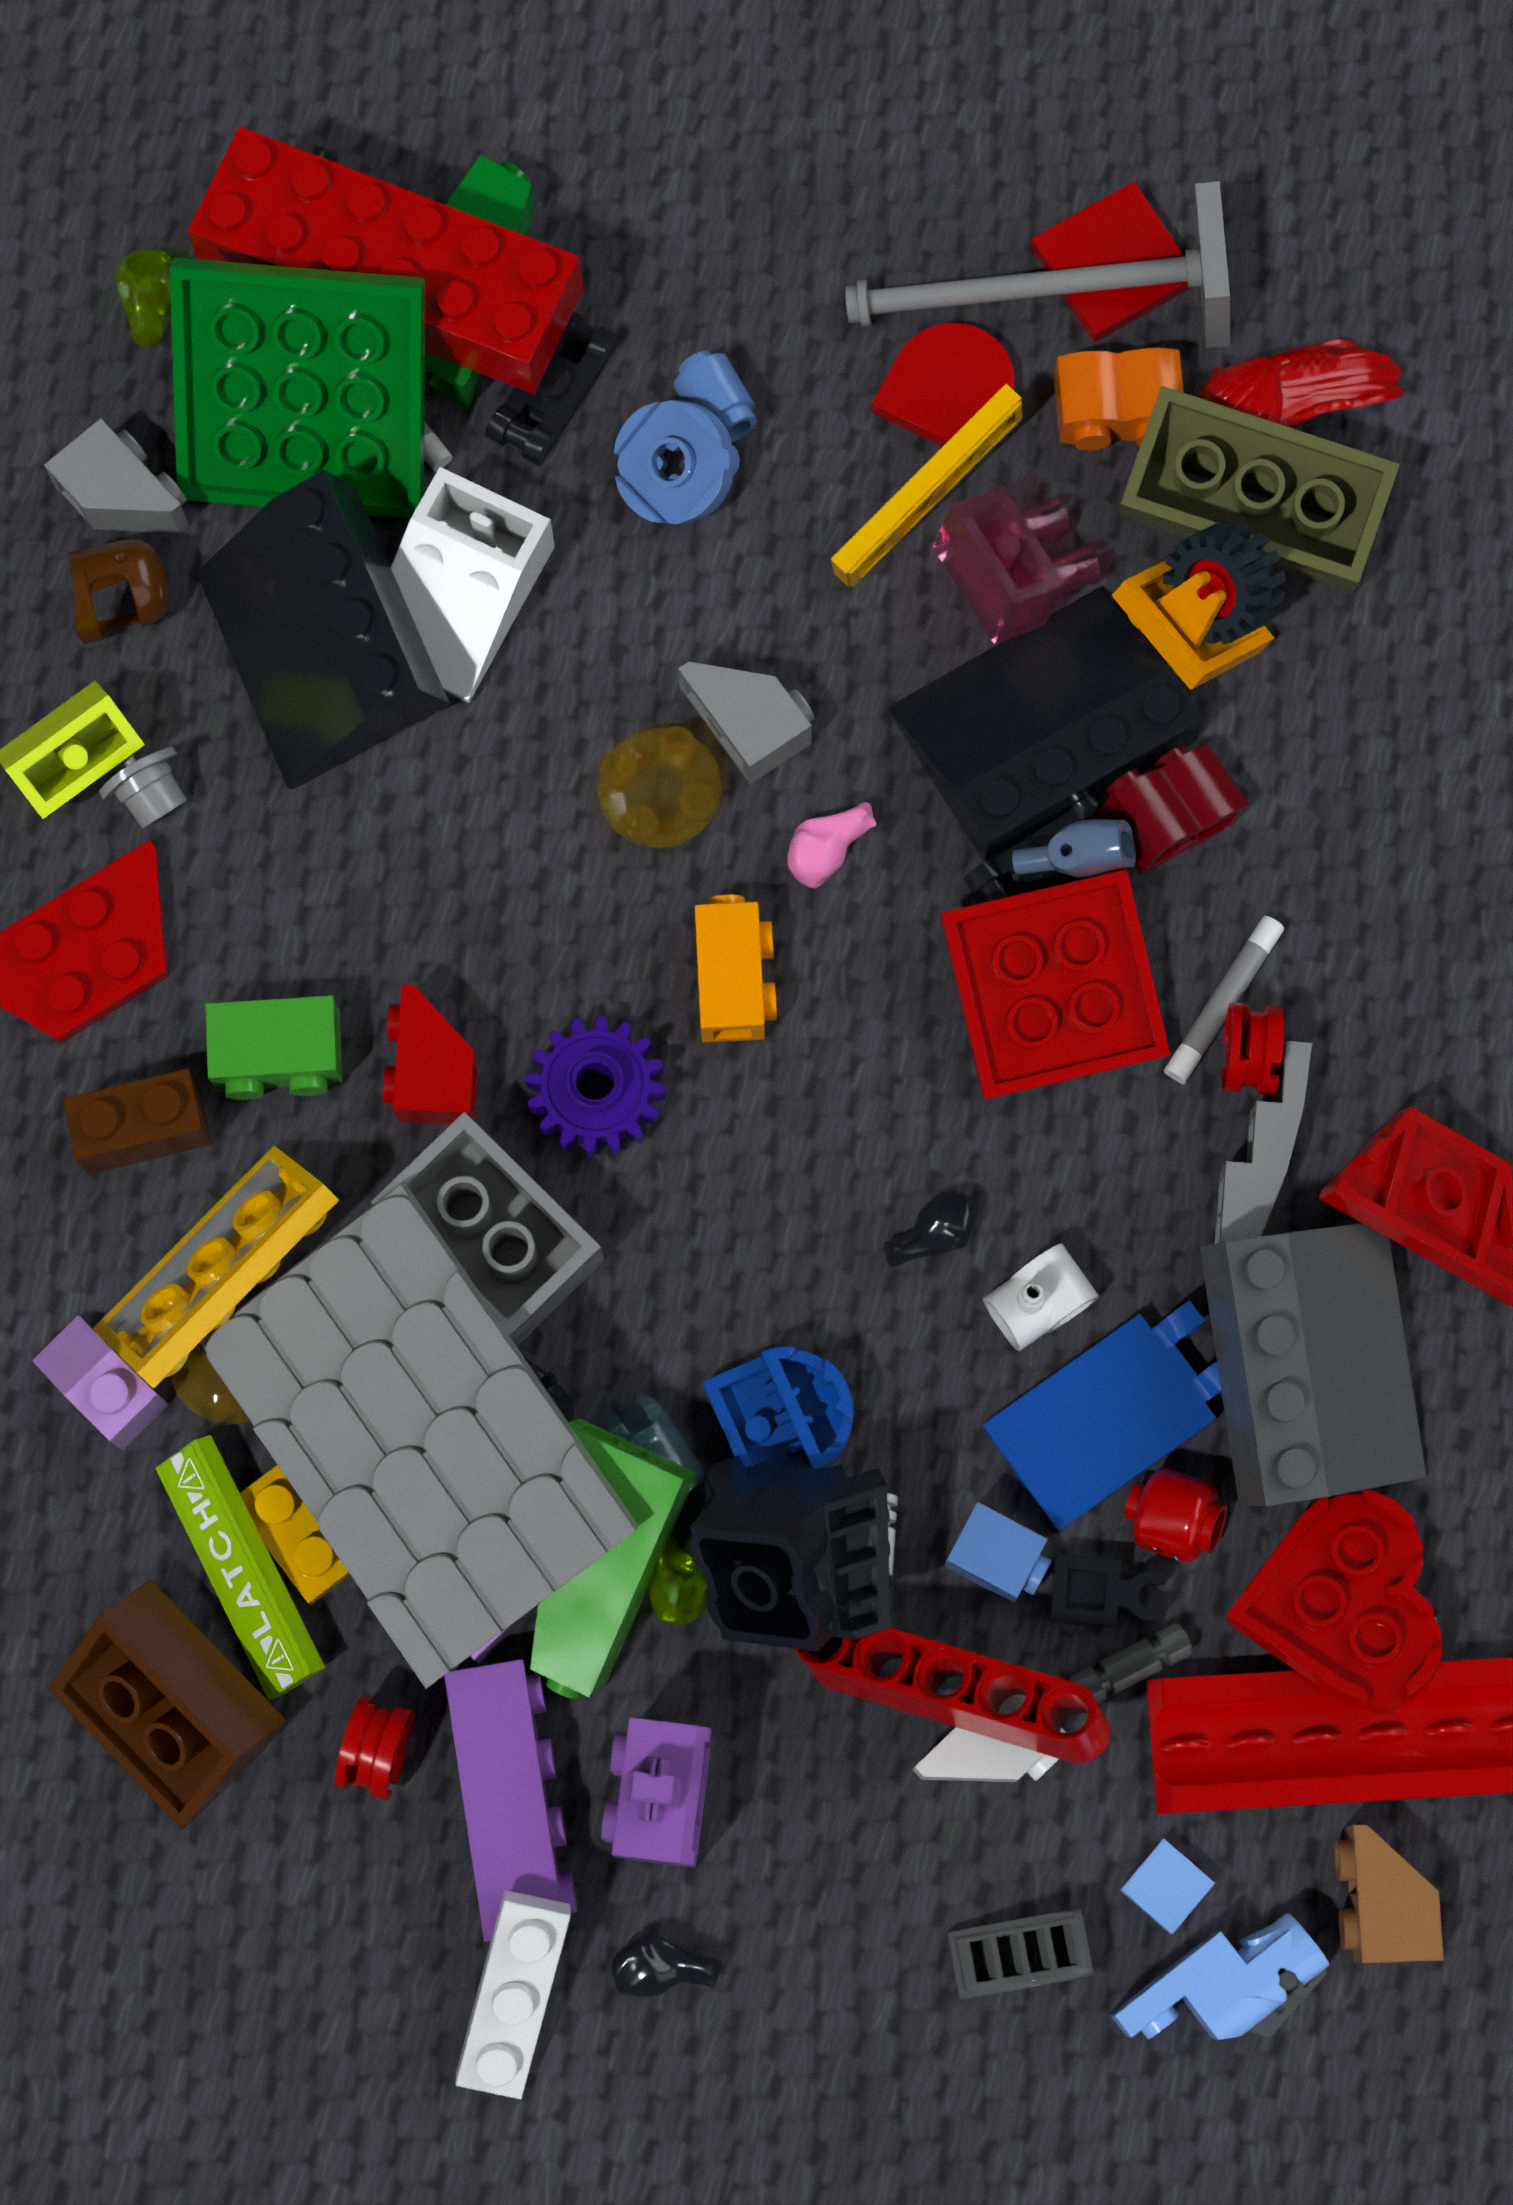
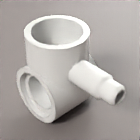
(1040, 1297)

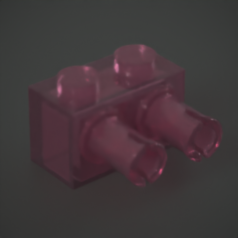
(1002, 565)

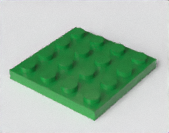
(295, 379)

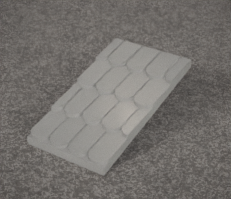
(417, 1435)

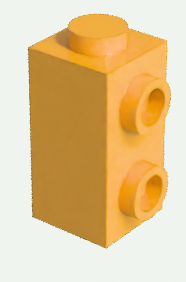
(730, 969)

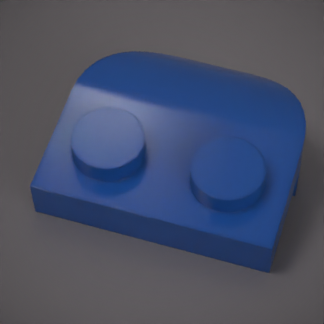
(783, 1409)

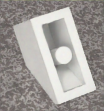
(981, 1758)

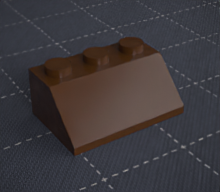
(165, 1703)

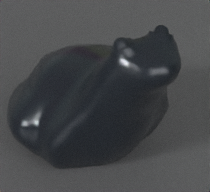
(940, 1228)
(655, 1965)

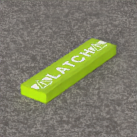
(240, 1567)

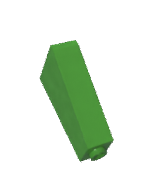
(591, 1615)

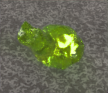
(145, 293)
(677, 1586)

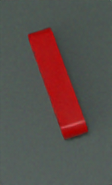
(977, 1700)

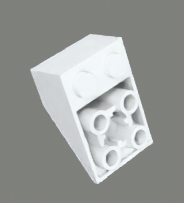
(468, 574)

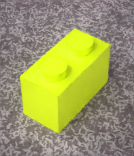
(69, 749)

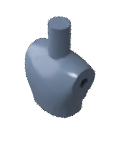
(1081, 850)

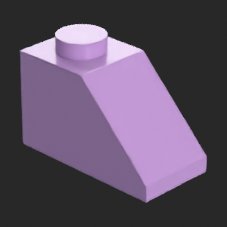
(100, 1383)

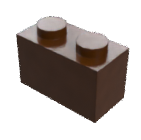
(137, 1121)

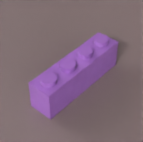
(505, 1786)

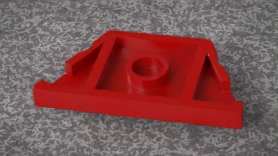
(87, 948)
(1434, 1198)

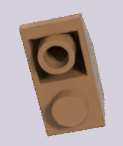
(1390, 1903)

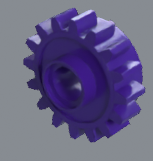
(589, 1054)

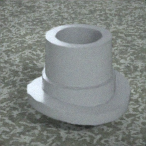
(146, 787)

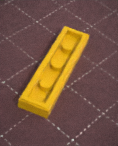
(928, 487)

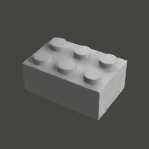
(500, 1226)

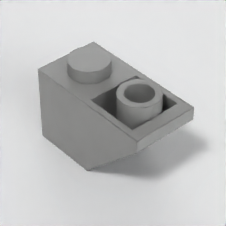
(111, 485)

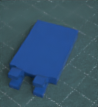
(1106, 1416)

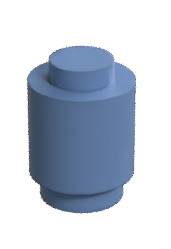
(716, 386)

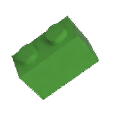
(274, 1046)

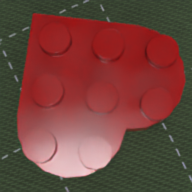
(1346, 1604)

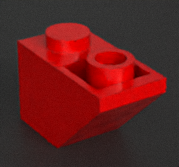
(433, 1066)

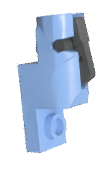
(1229, 1987)

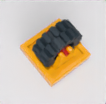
(1207, 601)

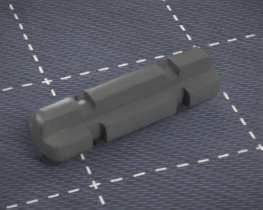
(1135, 1662)

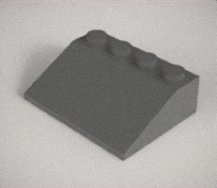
(1312, 1364)

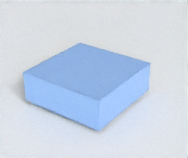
(1167, 1886)

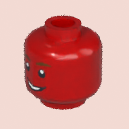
(1176, 1515)

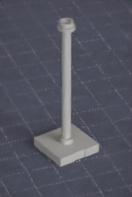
(1200, 268)

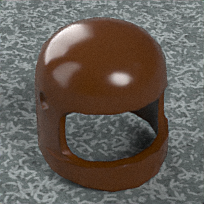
(112, 564)

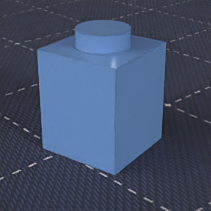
(999, 1554)

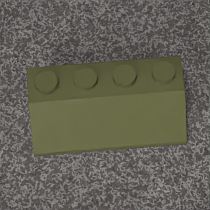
(1299, 490)

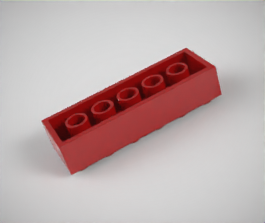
(489, 292)

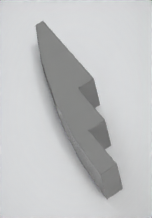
(1251, 1188)

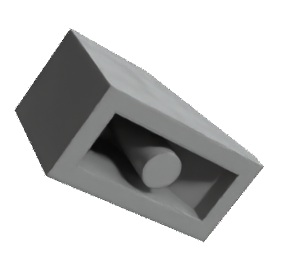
(749, 715)

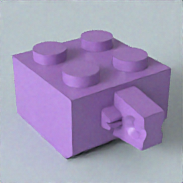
(660, 1792)

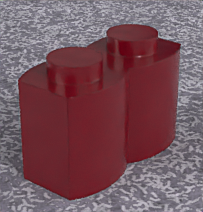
(1175, 804)

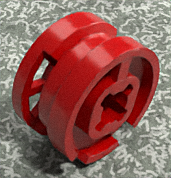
(1260, 1051)
(374, 1748)

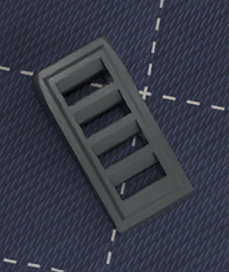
(1076, 1944)

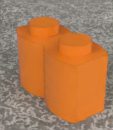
(1111, 394)

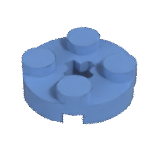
(641, 465)

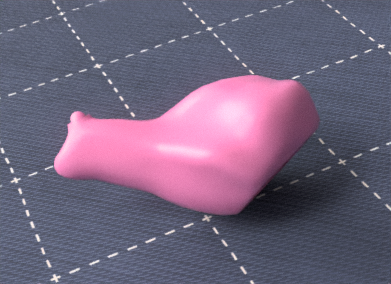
(822, 843)

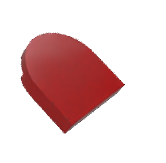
(943, 380)

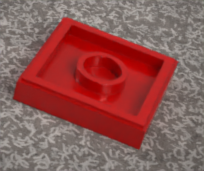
(1107, 233)

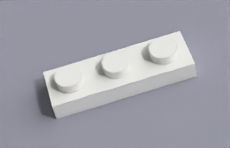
(513, 1994)

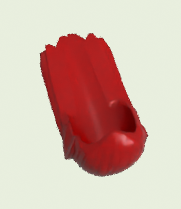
(1305, 382)

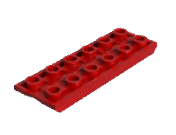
(1294, 1744)

